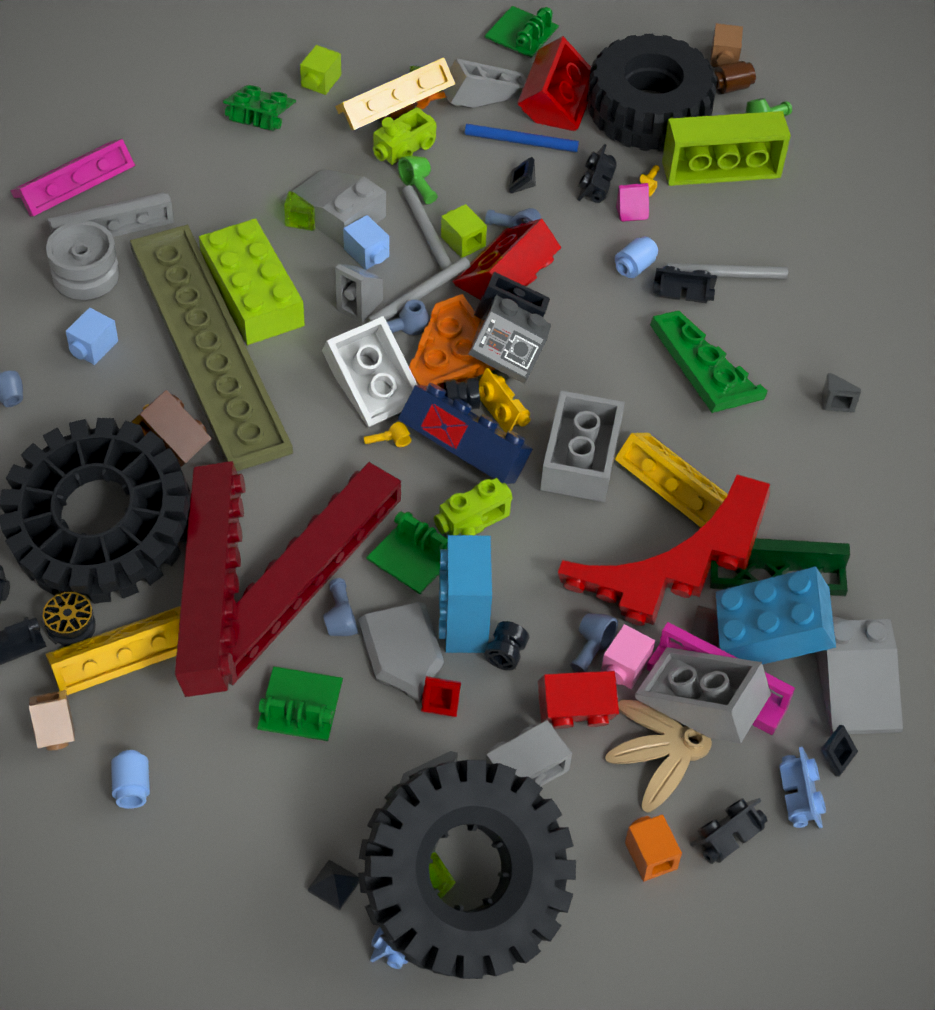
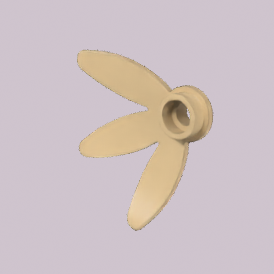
(672, 743)

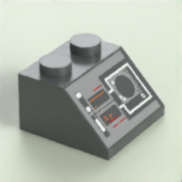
(510, 338)

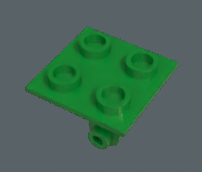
(523, 30)
(263, 106)
(410, 552)
(299, 703)

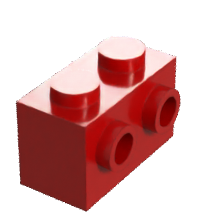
(578, 698)

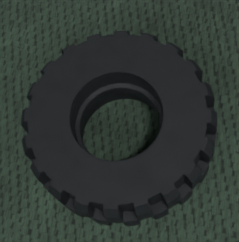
(654, 65)

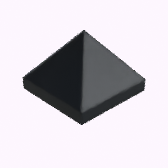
(523, 176)
(839, 750)
(334, 884)

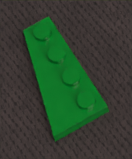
(705, 365)

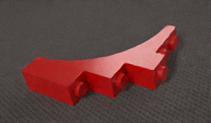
(683, 569)

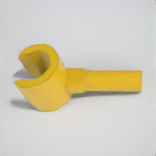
(649, 179)
(397, 432)

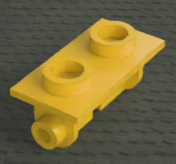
(499, 402)

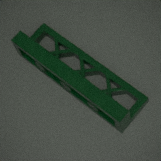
(789, 556)

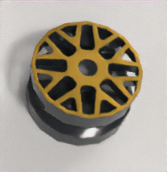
(60, 618)

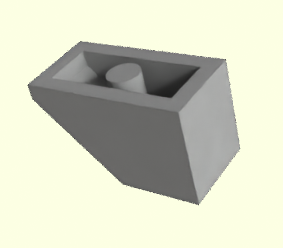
(357, 291)

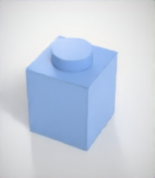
(366, 242)
(91, 336)

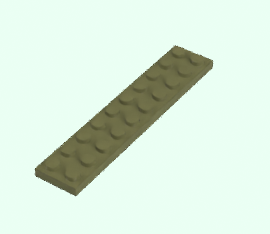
(211, 349)

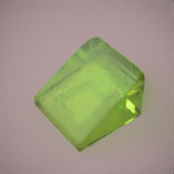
(299, 212)

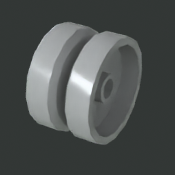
(82, 260)

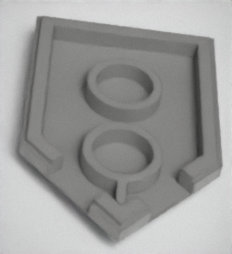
(402, 647)

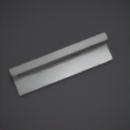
(124, 216)

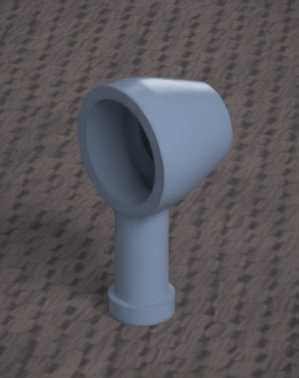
(510, 221)
(411, 319)
(10, 388)
(340, 618)
(599, 632)

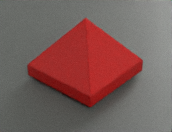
(441, 696)

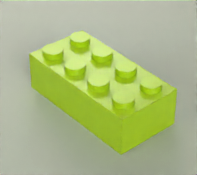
(725, 148)
(252, 281)

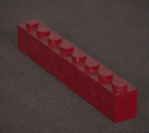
(310, 562)
(210, 580)

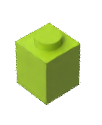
(320, 69)
(463, 231)

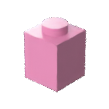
(628, 656)

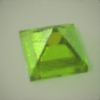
(440, 876)

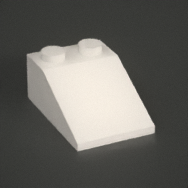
(371, 370)

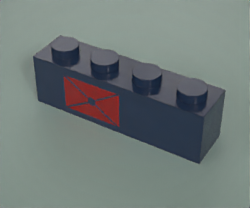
(465, 433)

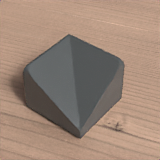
(839, 394)

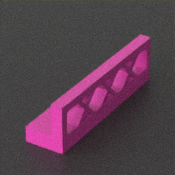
(74, 177)
(774, 708)

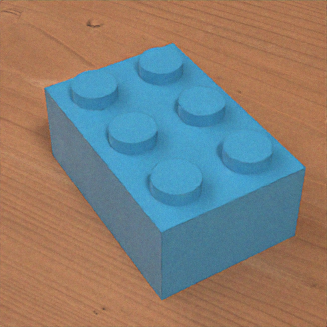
(465, 593)
(776, 617)

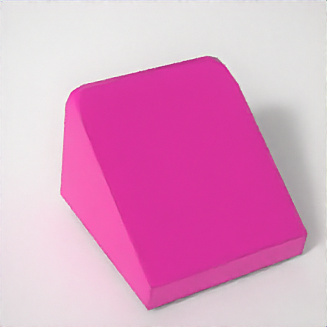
(633, 202)

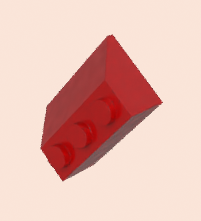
(556, 86)
(514, 254)

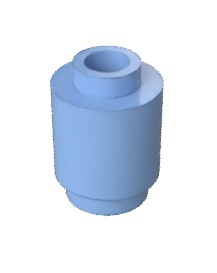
(636, 257)
(130, 779)

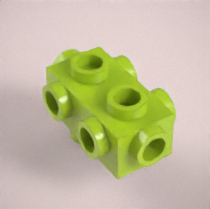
(404, 136)
(475, 509)

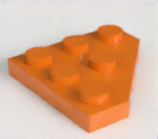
(446, 345)

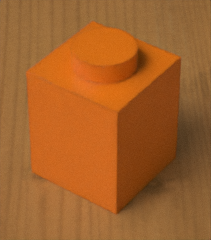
(652, 847)

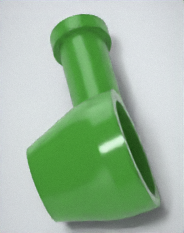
(761, 105)
(413, 171)

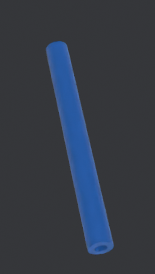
(521, 137)

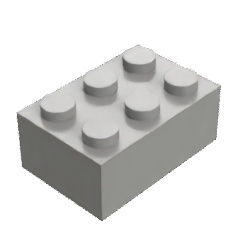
(582, 446)

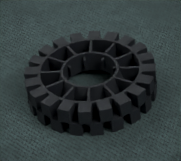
(108, 559)
(530, 881)

